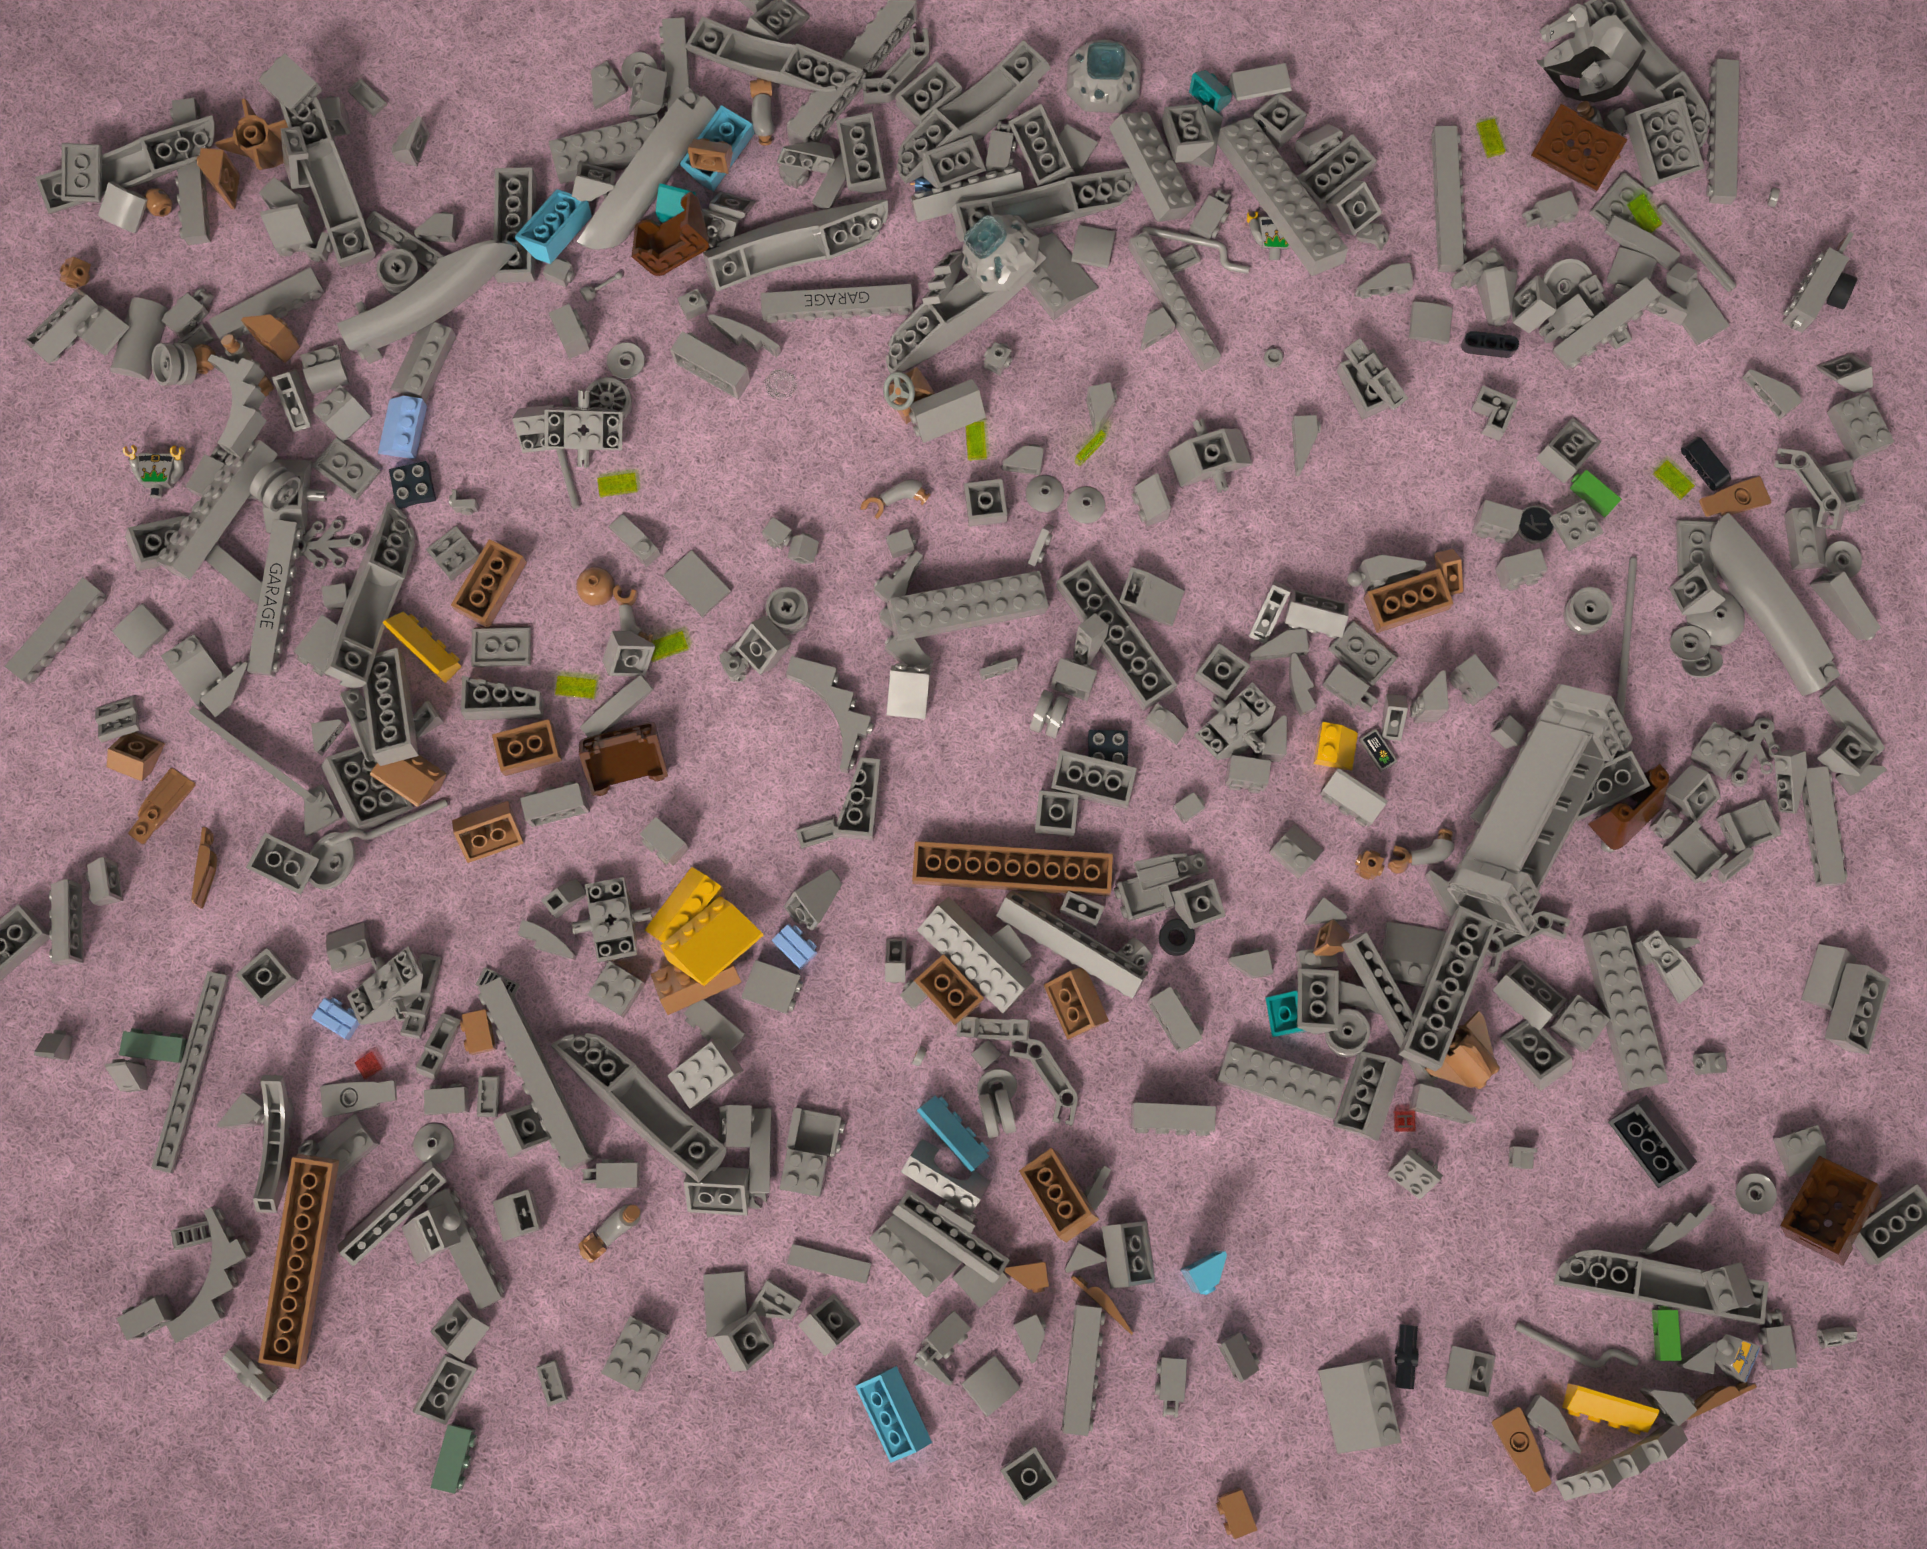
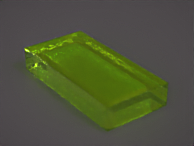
(1490, 138)
(1644, 213)
(975, 441)
(1090, 448)
(1673, 480)
(617, 485)
(669, 646)
(575, 687)

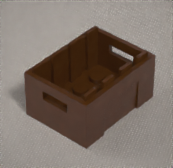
(1571, 161)
(1815, 1203)

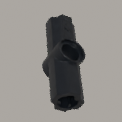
(1406, 1356)

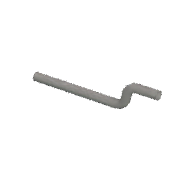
(1199, 241)
(565, 468)
(388, 827)
(1574, 1354)

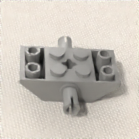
(563, 430)
(1194, 464)
(298, 508)
(1237, 724)
(610, 900)
(388, 989)

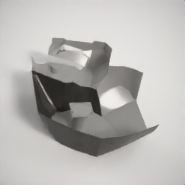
(1599, 55)

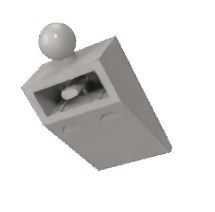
(1384, 571)
(431, 1233)

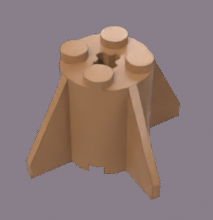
(256, 139)
(1470, 1055)

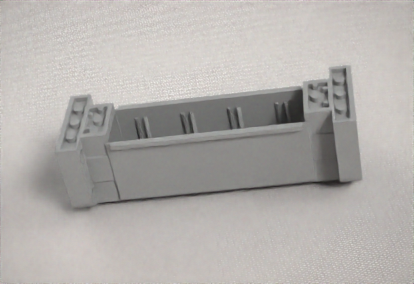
(1538, 806)

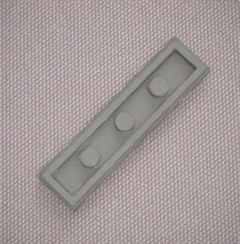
(829, 1263)

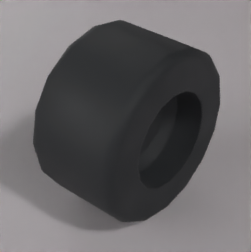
(1842, 291)
(1170, 948)

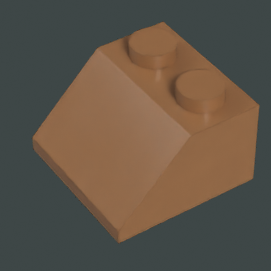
(710, 155)
(134, 755)

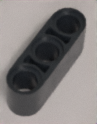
(1498, 341)
(1706, 463)

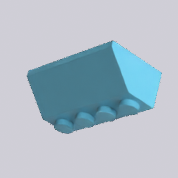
(724, 127)
(554, 226)
(953, 1134)
(1205, 1273)
(893, 1414)

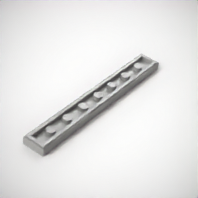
(252, 755)

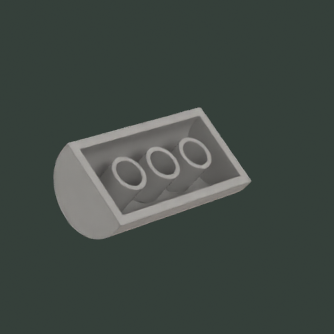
(136, 346)

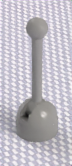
(589, 292)

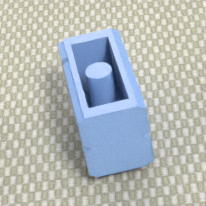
(794, 946)
(336, 1017)

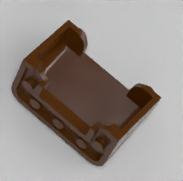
(673, 242)
(622, 757)
(1622, 822)

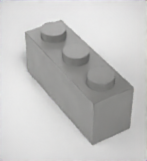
(713, 1024)

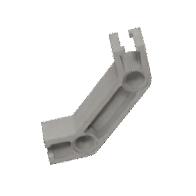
(900, 73)
(1818, 485)
(1505, 939)
(1051, 1076)

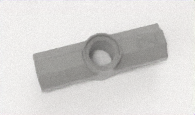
(250, 1373)

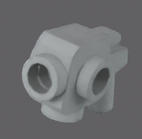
(734, 665)

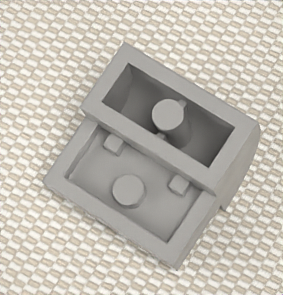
(324, 369)

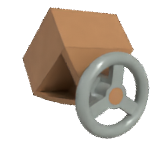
(906, 390)

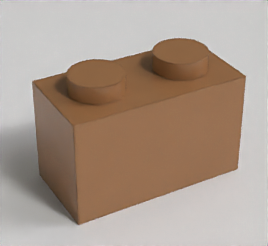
(478, 1032)
(1236, 1513)

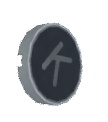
(1535, 525)

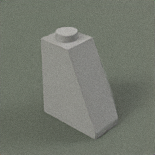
(1497, 294)
(813, 899)

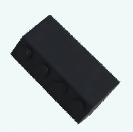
(1652, 1142)

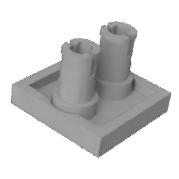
(719, 227)
(1576, 525)
(1415, 1173)

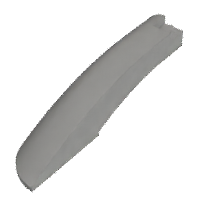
(1657, 76)

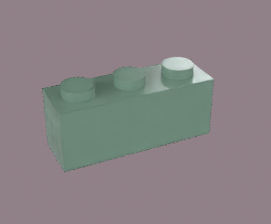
(153, 1045)
(453, 1458)

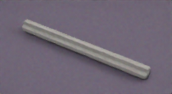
(1696, 247)

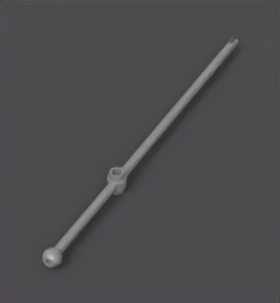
(1625, 655)

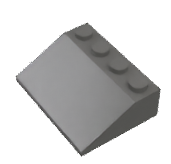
(1664, 142)
(1057, 280)
(359, 794)
(1410, 952)
(914, 1254)
(1359, 1406)

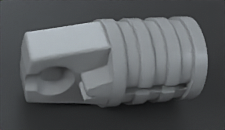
(1836, 1336)

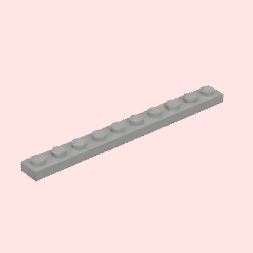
(190, 1072)

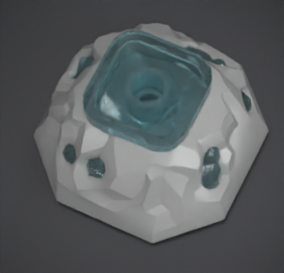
(1103, 77)
(999, 252)

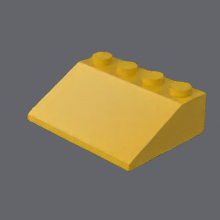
(711, 941)

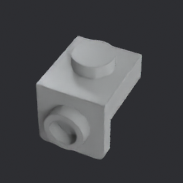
(1373, 234)
(322, 250)
(463, 506)
(1709, 1063)

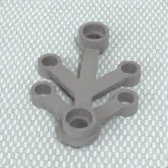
(324, 543)
(1754, 747)

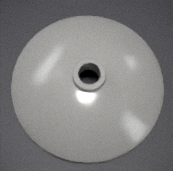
(1570, 274)
(1720, 630)
(334, 862)

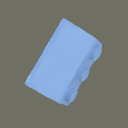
(403, 427)

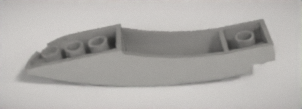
(769, 59)
(975, 110)
(139, 160)
(650, 167)
(332, 187)
(1052, 202)
(794, 242)
(429, 298)
(940, 325)
(371, 599)
(1772, 606)
(641, 1104)
(1652, 1284)

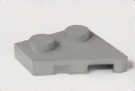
(605, 85)
(1043, 540)
(320, 813)
(775, 1302)

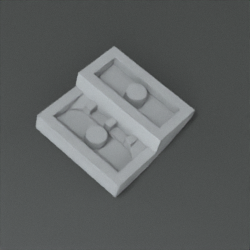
(1077, 147)
(122, 207)
(1093, 246)
(1631, 268)
(1430, 322)
(453, 553)
(140, 631)
(117, 719)
(990, 1386)

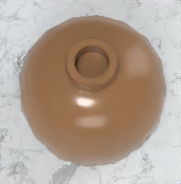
(595, 586)

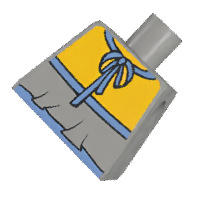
(1736, 1357)

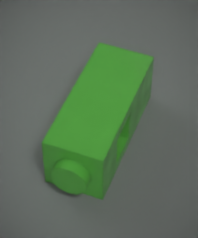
(1594, 493)
(1666, 1334)

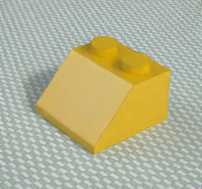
(1335, 746)

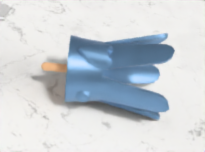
(922, 184)

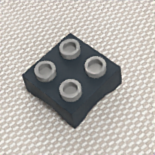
(412, 484)
(1108, 745)

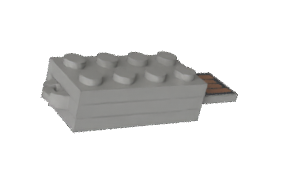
(1816, 286)

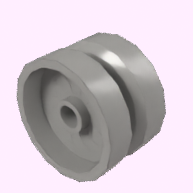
(398, 270)
(174, 364)
(275, 486)
(788, 599)
(1587, 610)
(1049, 714)
(1350, 1044)
(1001, 1112)

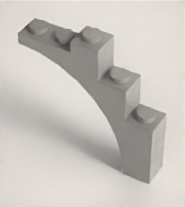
(245, 416)
(905, 651)
(821, 680)
(276, 1144)
(220, 1279)
(1628, 1463)

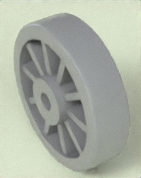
(610, 400)

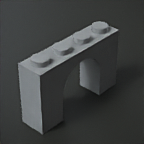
(961, 1193)

